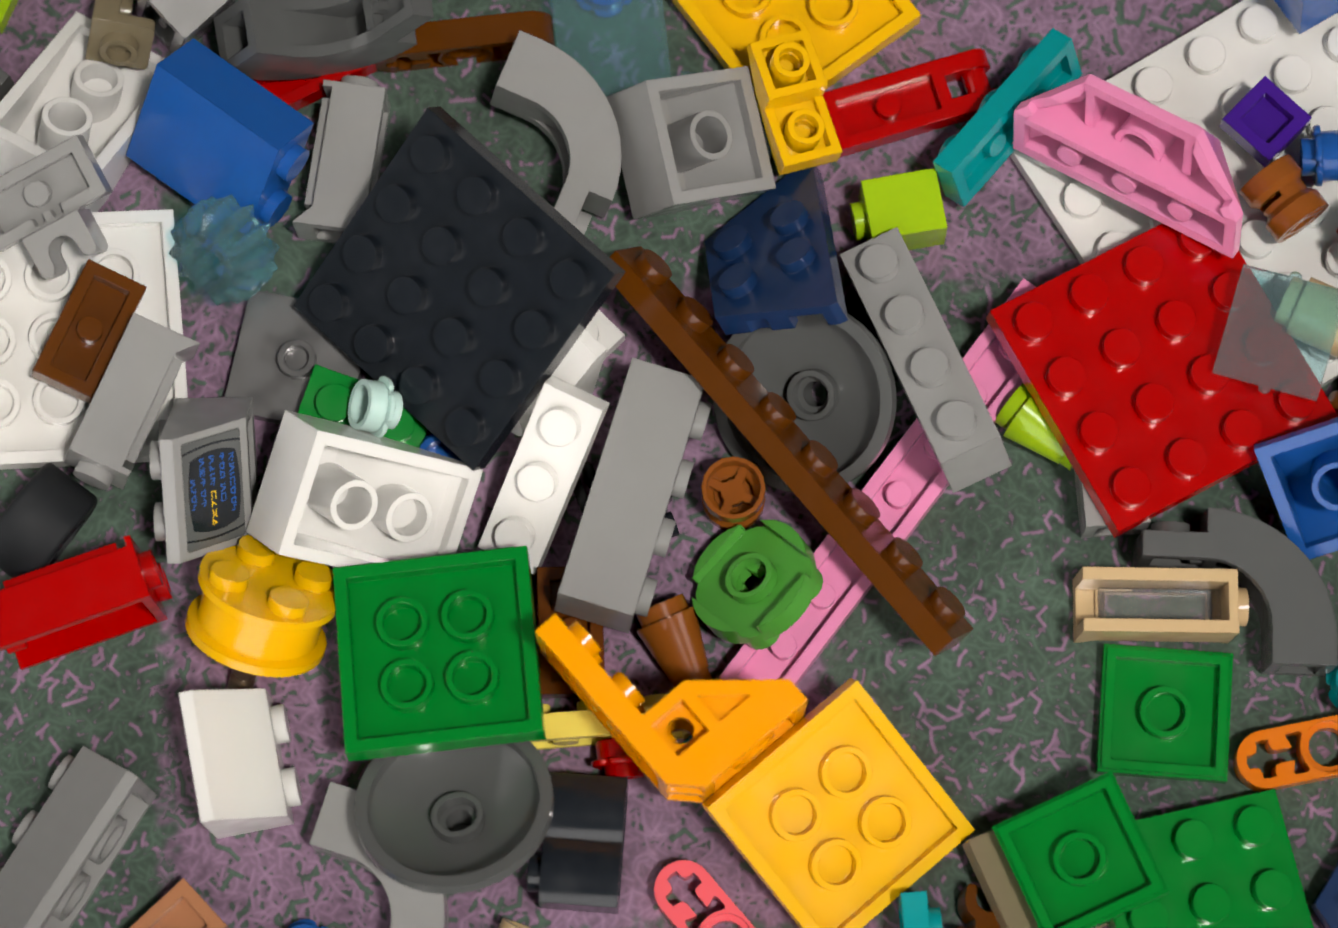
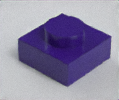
(1265, 122)

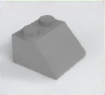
(691, 141)

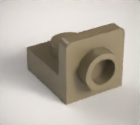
(118, 36)

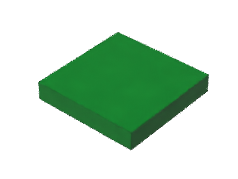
(1164, 713)
(1081, 857)

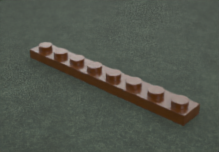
(800, 462)

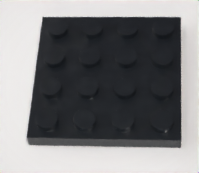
(458, 287)

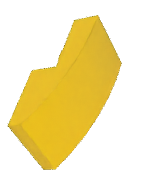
(792, 102)

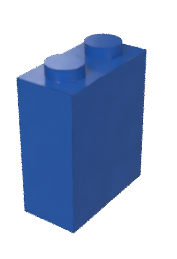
(219, 134)

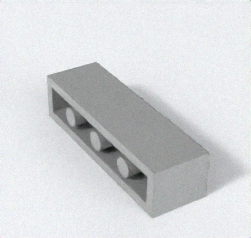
(926, 360)
(631, 495)

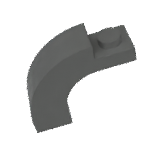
(315, 35)
(1279, 578)

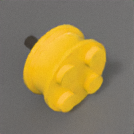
(261, 612)

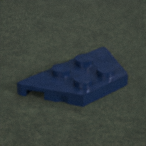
(777, 260)

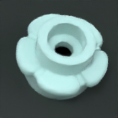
(375, 406)

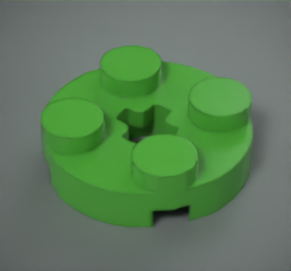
(776, 603)

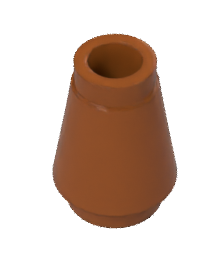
(675, 640)

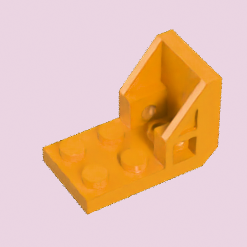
(726, 718)

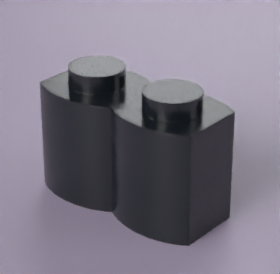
(583, 845)

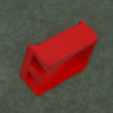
(81, 602)

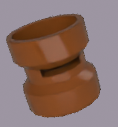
(1283, 198)
(735, 482)

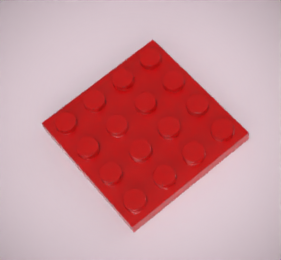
(1127, 376)

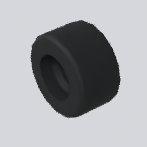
(42, 521)

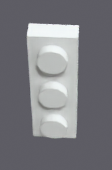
(544, 470)

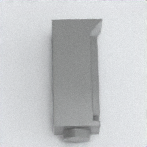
(344, 156)
(128, 402)

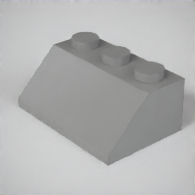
(70, 841)

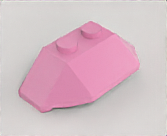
(1135, 157)

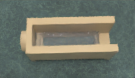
(1158, 604)

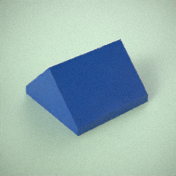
(1304, 485)

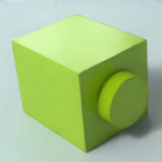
(902, 201)

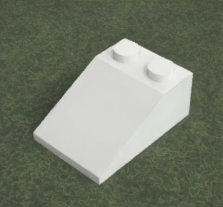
(72, 97)
(358, 497)

